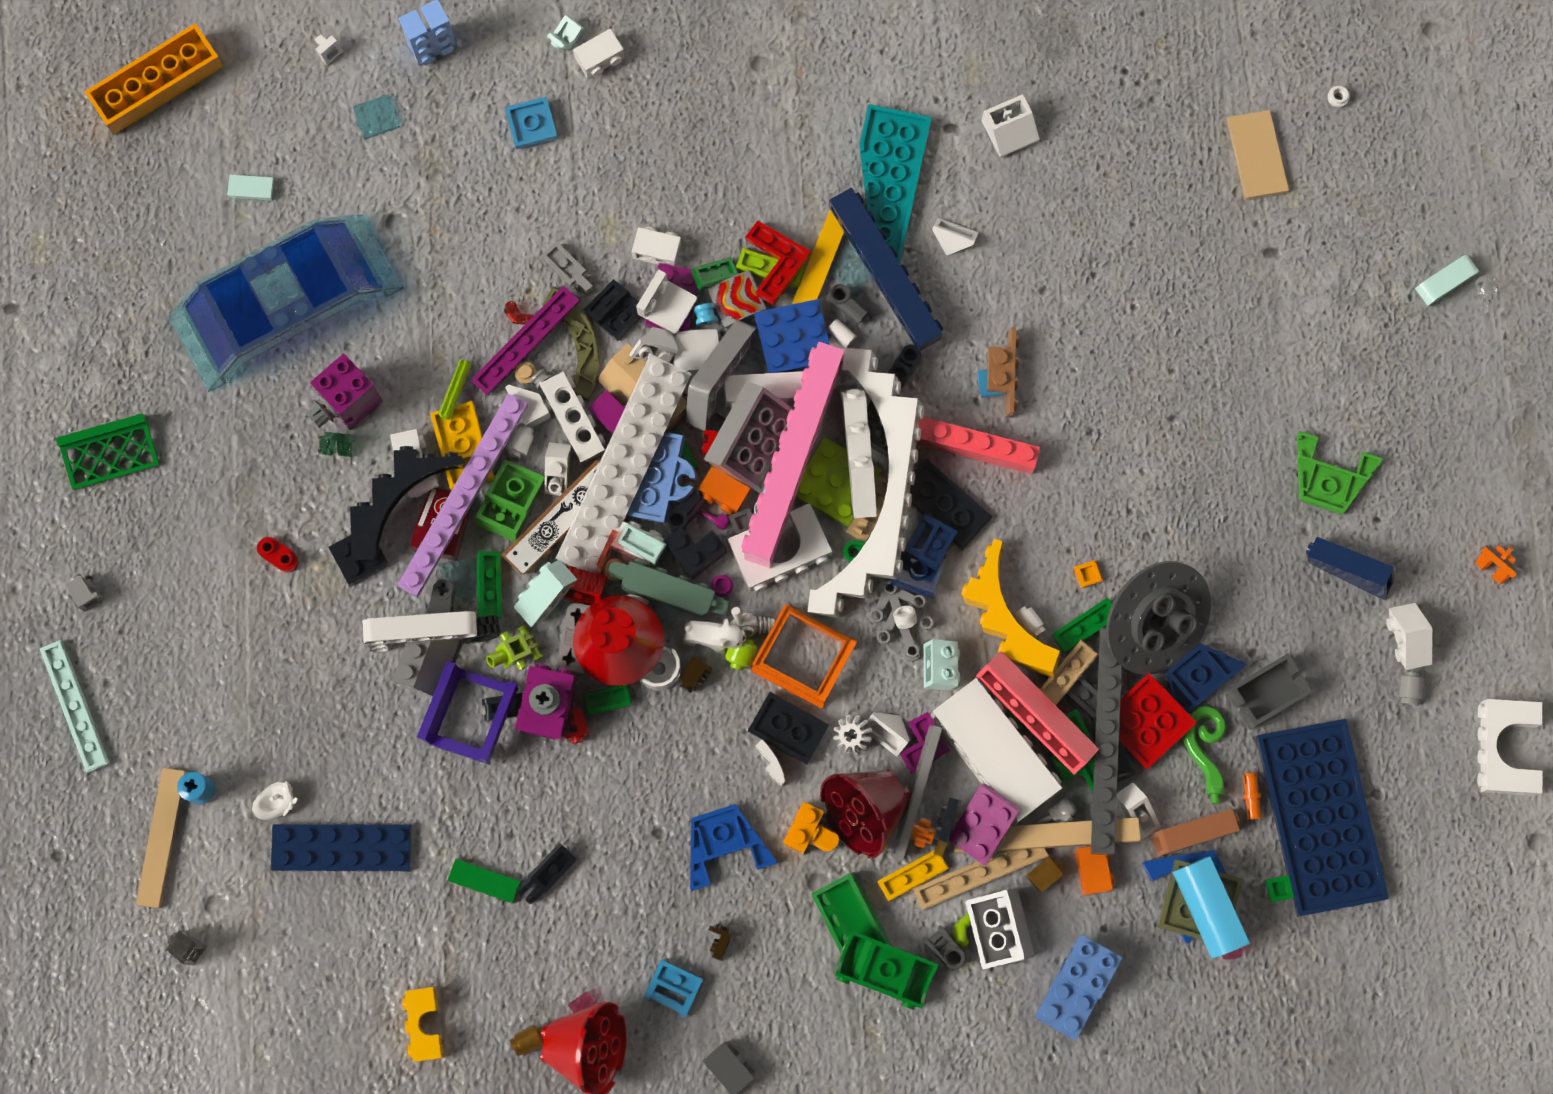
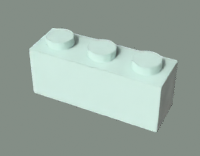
(544, 592)

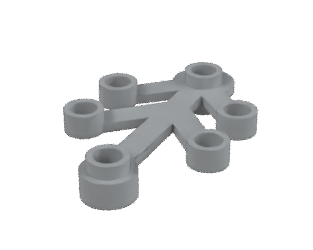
(893, 597)

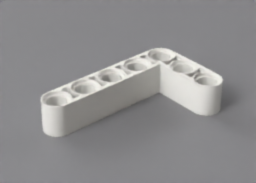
(412, 628)

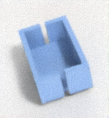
(429, 42)

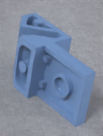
(1077, 987)

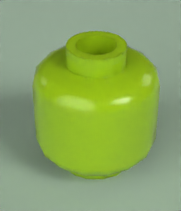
(742, 656)

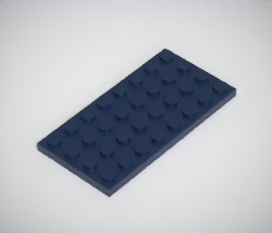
(1321, 817)

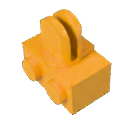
(808, 830)

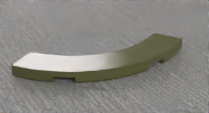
(586, 347)

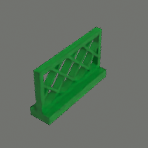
(101, 433)

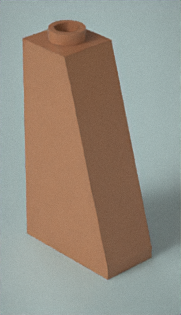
(1195, 832)

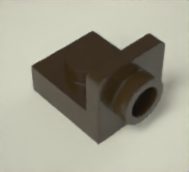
(720, 946)

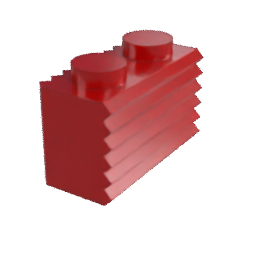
(588, 587)

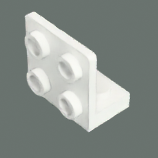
(665, 303)

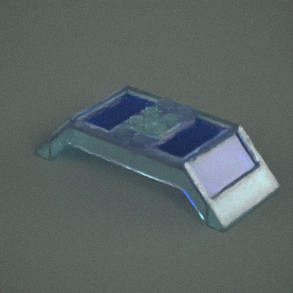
(280, 293)

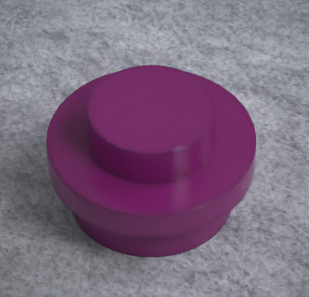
(722, 586)

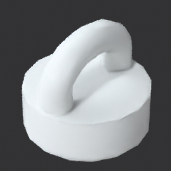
(905, 617)

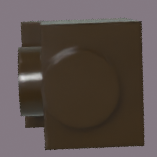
(694, 675)

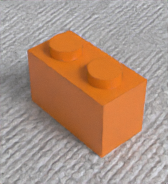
(724, 491)
(1094, 872)

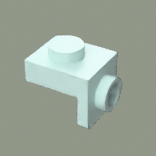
(566, 33)

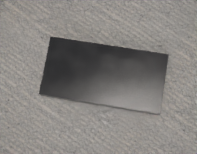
(946, 502)

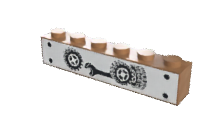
(549, 526)

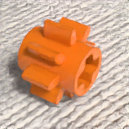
(922, 833)

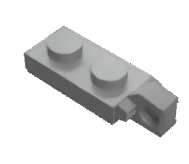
(567, 268)

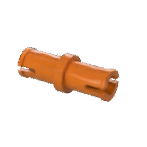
(1252, 796)

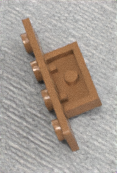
(1001, 371)

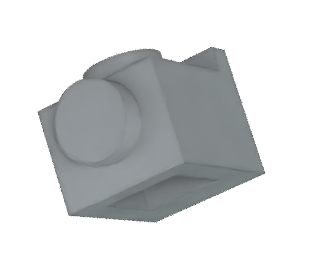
(83, 592)

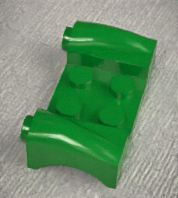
(885, 969)

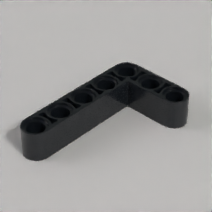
(907, 367)

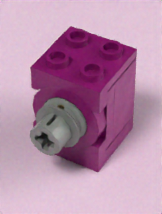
(343, 394)
(547, 702)

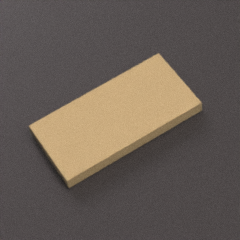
(1257, 155)

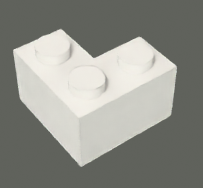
(1412, 635)

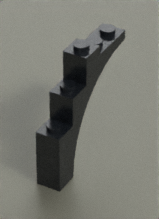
(409, 470)

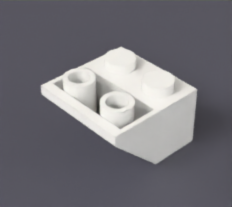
(1010, 126)

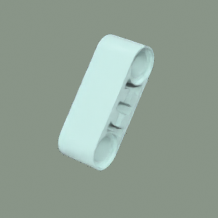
(1447, 280)

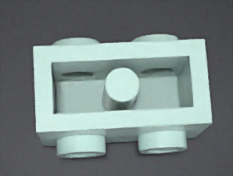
(941, 664)

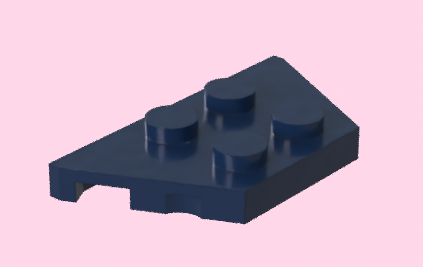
(1200, 675)

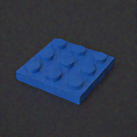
(790, 334)

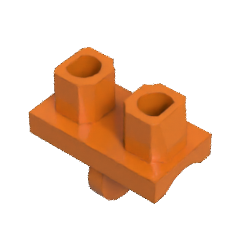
(1504, 571)

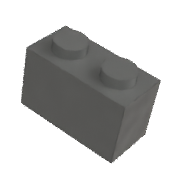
(728, 1068)

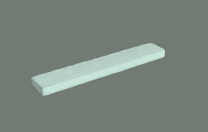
(74, 706)

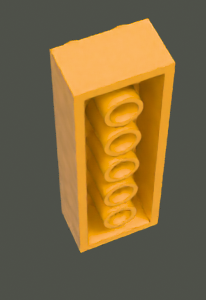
(154, 79)

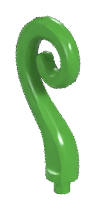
(1213, 776)

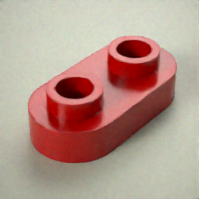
(277, 553)

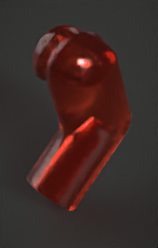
(515, 315)

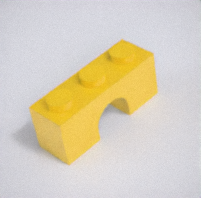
(418, 1004)

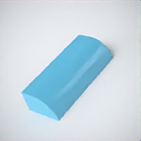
(1210, 907)

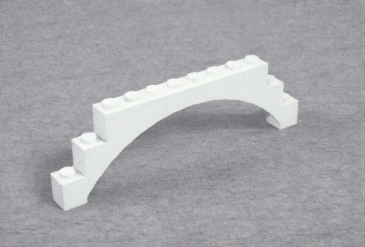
(883, 549)

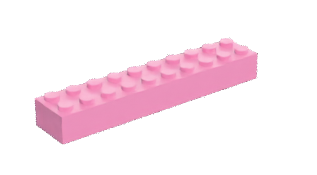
(794, 454)

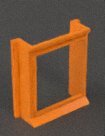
(819, 697)

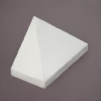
(953, 236)
(888, 731)

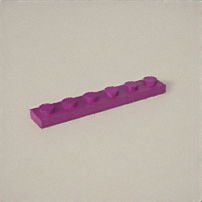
(525, 340)

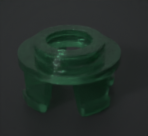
(328, 442)

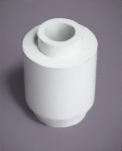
(520, 441)
(1030, 621)

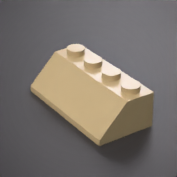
(621, 377)

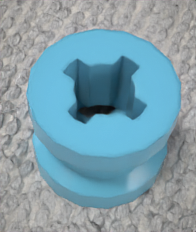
(705, 314)

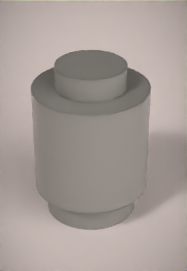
(1411, 689)

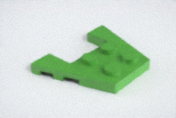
(1326, 484)

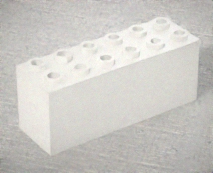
(995, 748)

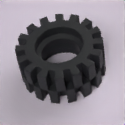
(487, 629)

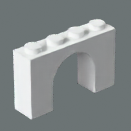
(812, 550)
(1495, 774)

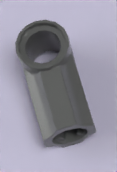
(849, 305)

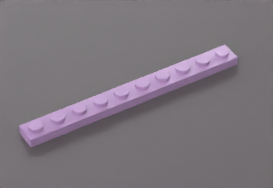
(462, 495)

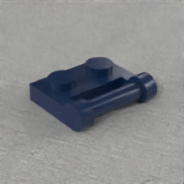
(935, 545)

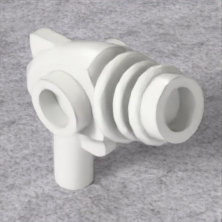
(749, 623)

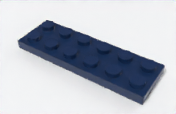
(341, 848)

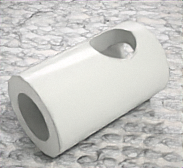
(841, 333)

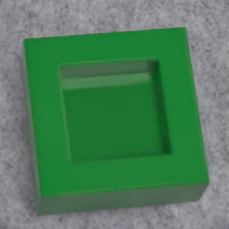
(1279, 888)

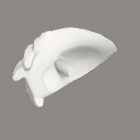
(274, 801)

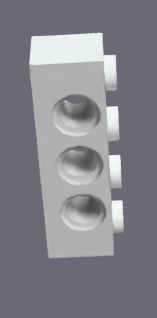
(584, 450)

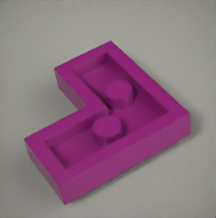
(920, 728)

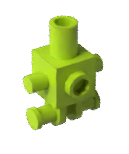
(515, 650)

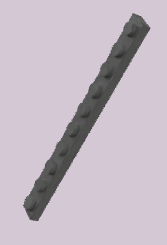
(1107, 756)

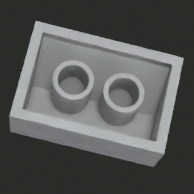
(424, 663)
(1000, 928)

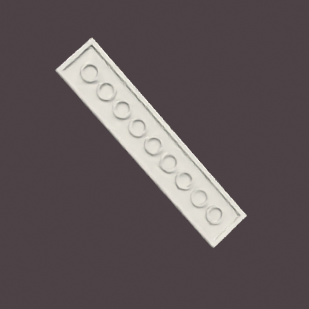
(624, 463)

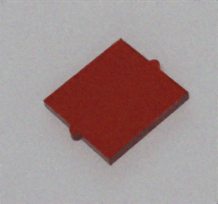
(607, 551)

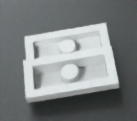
(694, 348)

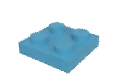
(531, 123)

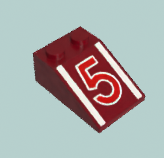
(430, 510)

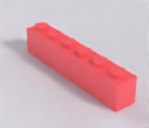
(978, 445)
(1037, 712)

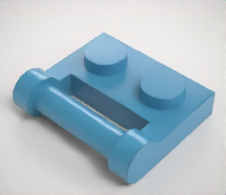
(676, 981)

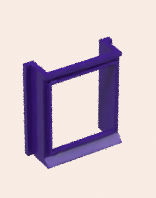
(441, 702)

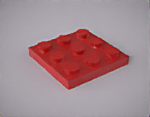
(1151, 721)

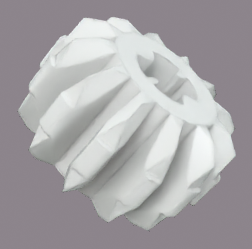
(857, 742)

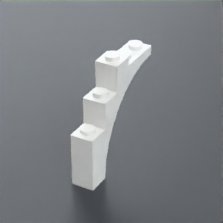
(858, 449)

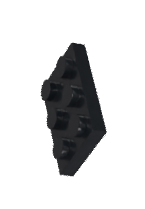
(788, 728)

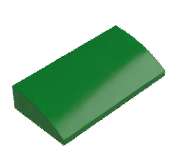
(847, 908)

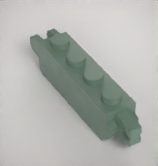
(668, 590)

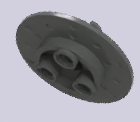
(1158, 617)

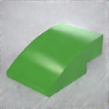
(509, 500)

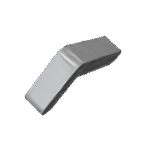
(714, 373)

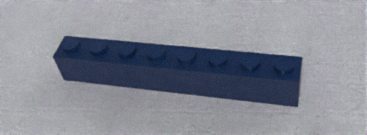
(885, 269)

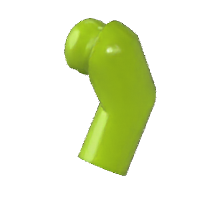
(959, 931)

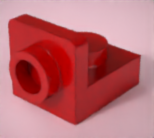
(578, 722)

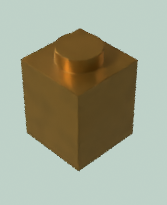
(1045, 874)

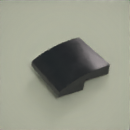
(614, 310)

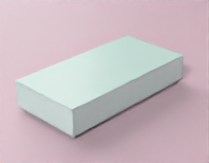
(250, 187)
(641, 543)

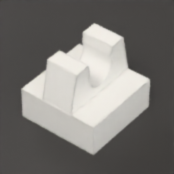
(328, 48)

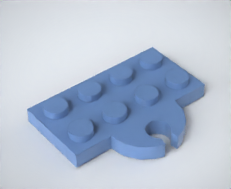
(662, 481)

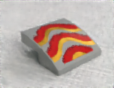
(736, 298)

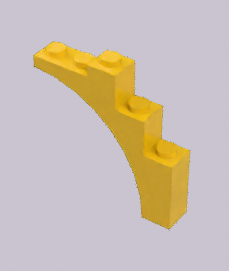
(998, 621)

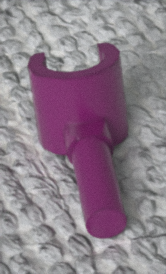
(720, 522)

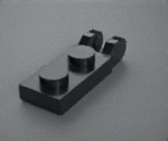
(547, 873)

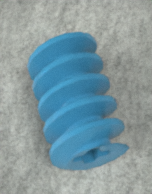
(205, 787)

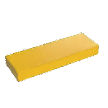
(912, 875)

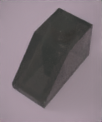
(185, 947)

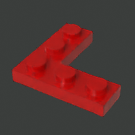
(790, 260)

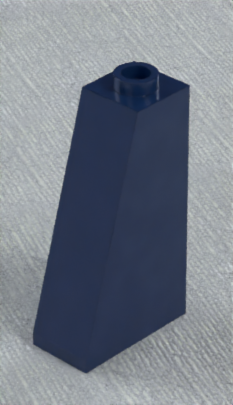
(1352, 567)

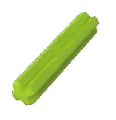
(454, 389)

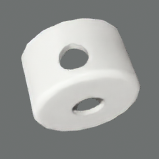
(669, 677)

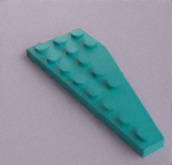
(891, 165)

